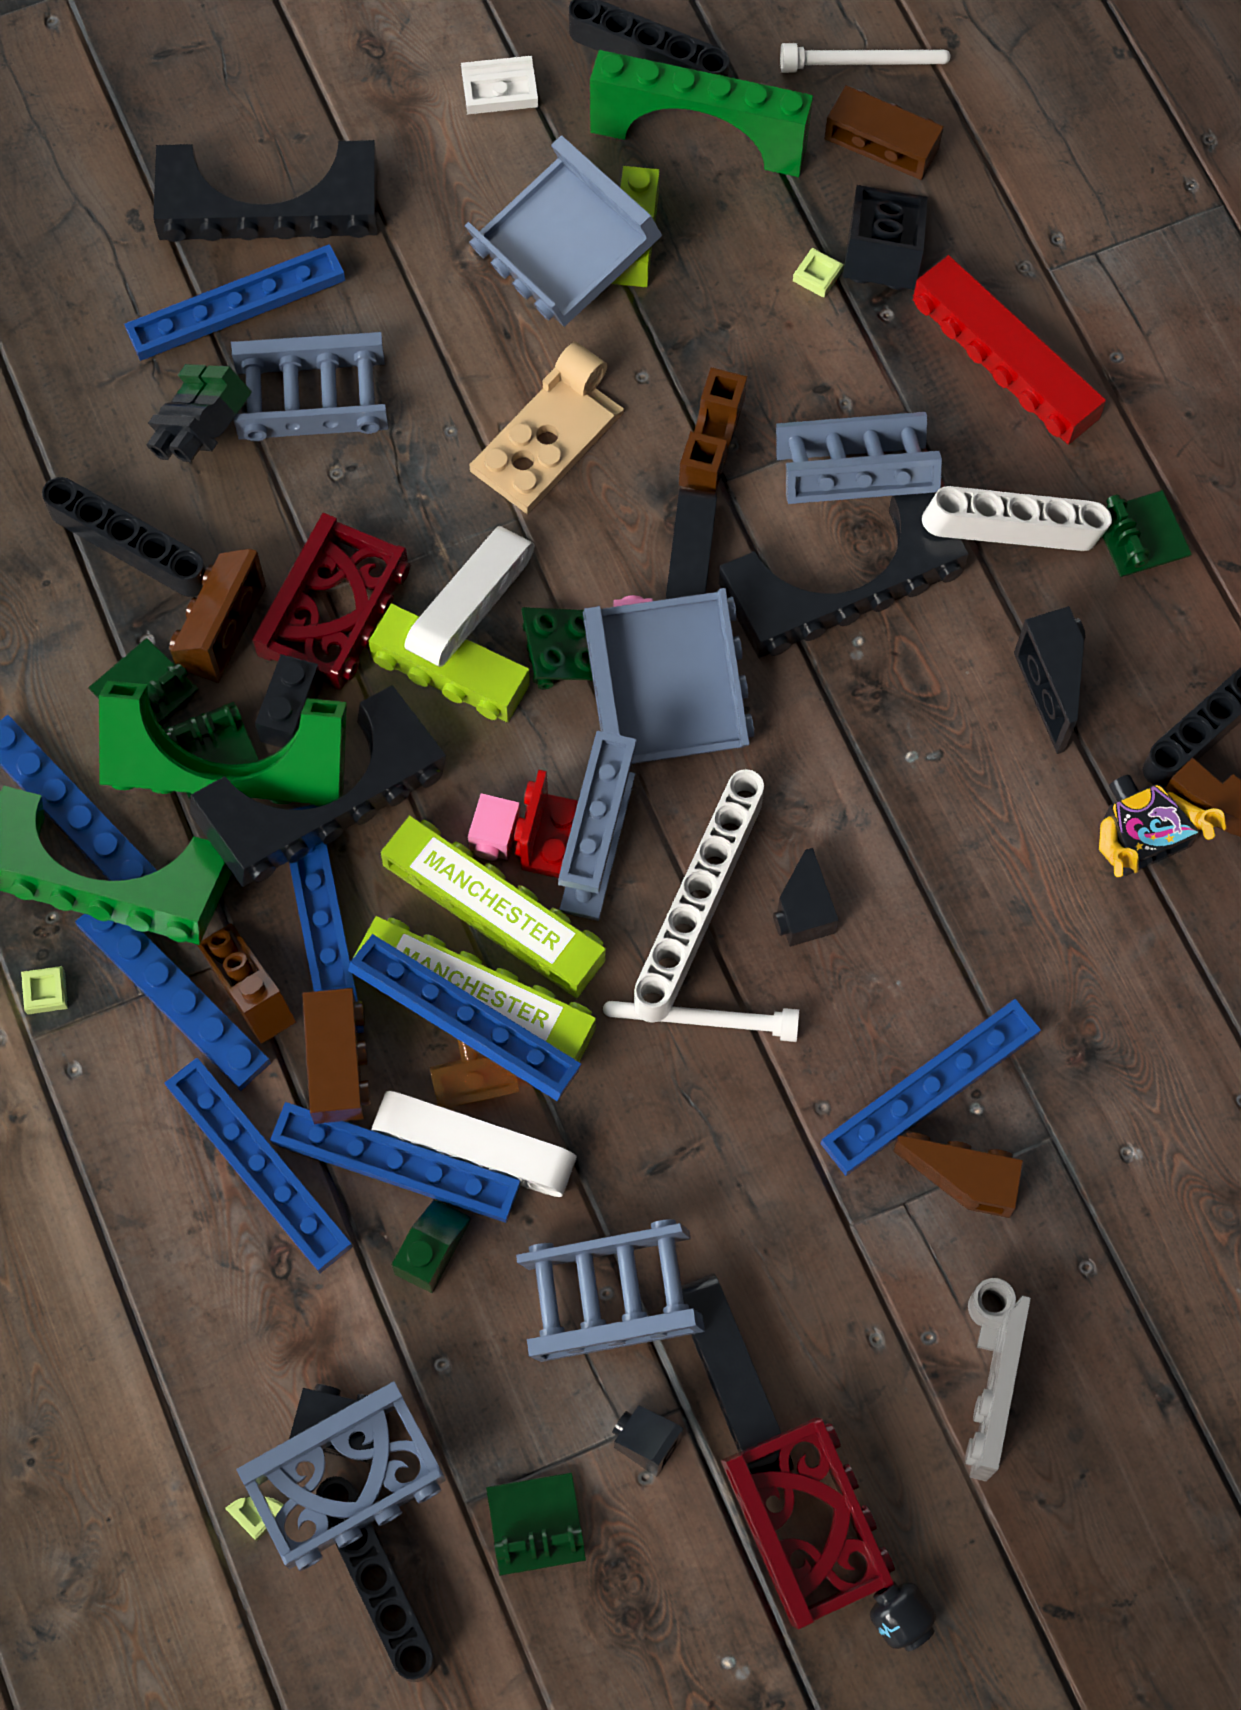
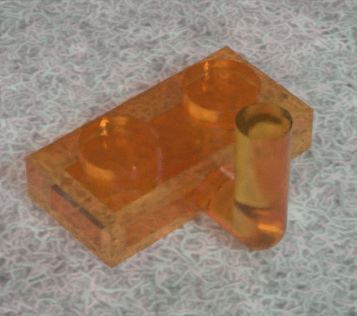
(470, 1079)

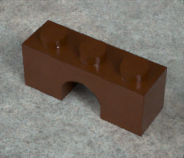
(714, 430)

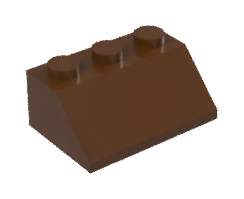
(219, 614)

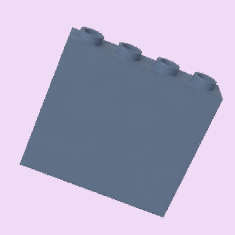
(566, 235)
(669, 675)

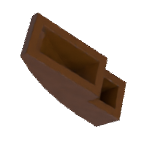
(1206, 792)

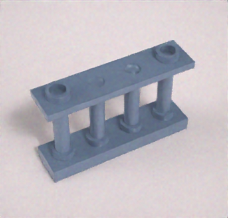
(309, 353)
(857, 476)
(597, 825)
(635, 1324)

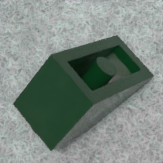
(430, 1245)

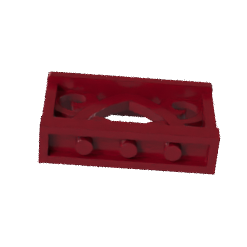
(293, 596)
(797, 1583)

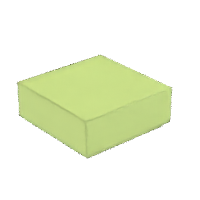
(818, 272)
(44, 990)

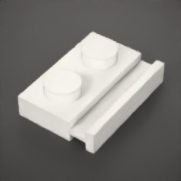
(499, 85)

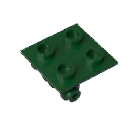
(1143, 533)
(556, 645)
(148, 665)
(215, 737)
(535, 1524)

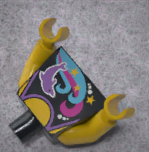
(1150, 826)

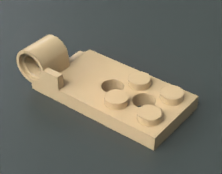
(566, 407)

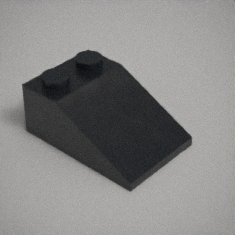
(885, 238)
(1051, 663)

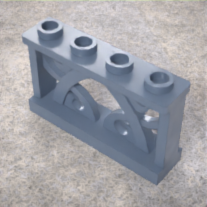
(281, 1466)

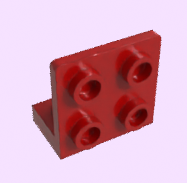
(545, 829)

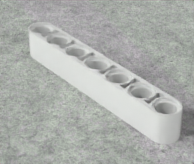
(698, 911)

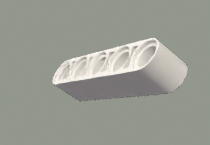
(1016, 518)
(469, 596)
(530, 1160)

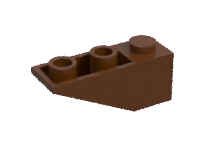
(247, 983)
(971, 1177)

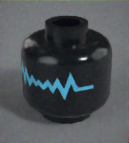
(903, 1616)

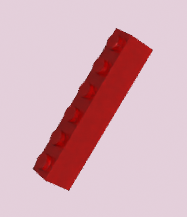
(1008, 350)

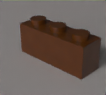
(883, 132)
(335, 1055)

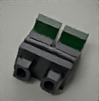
(197, 412)

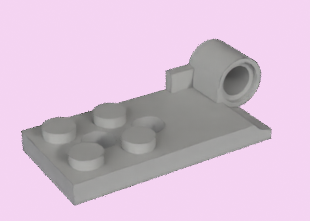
(1003, 1335)

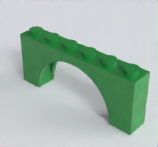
(769, 115)
(141, 755)
(168, 902)

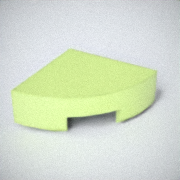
(248, 1517)

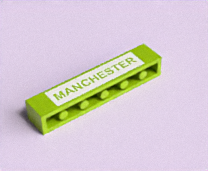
(494, 906)
(533, 1008)

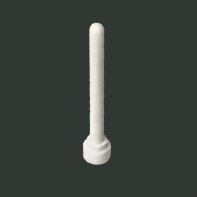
(796, 57)
(781, 1023)

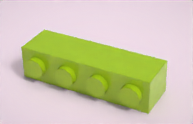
(469, 676)

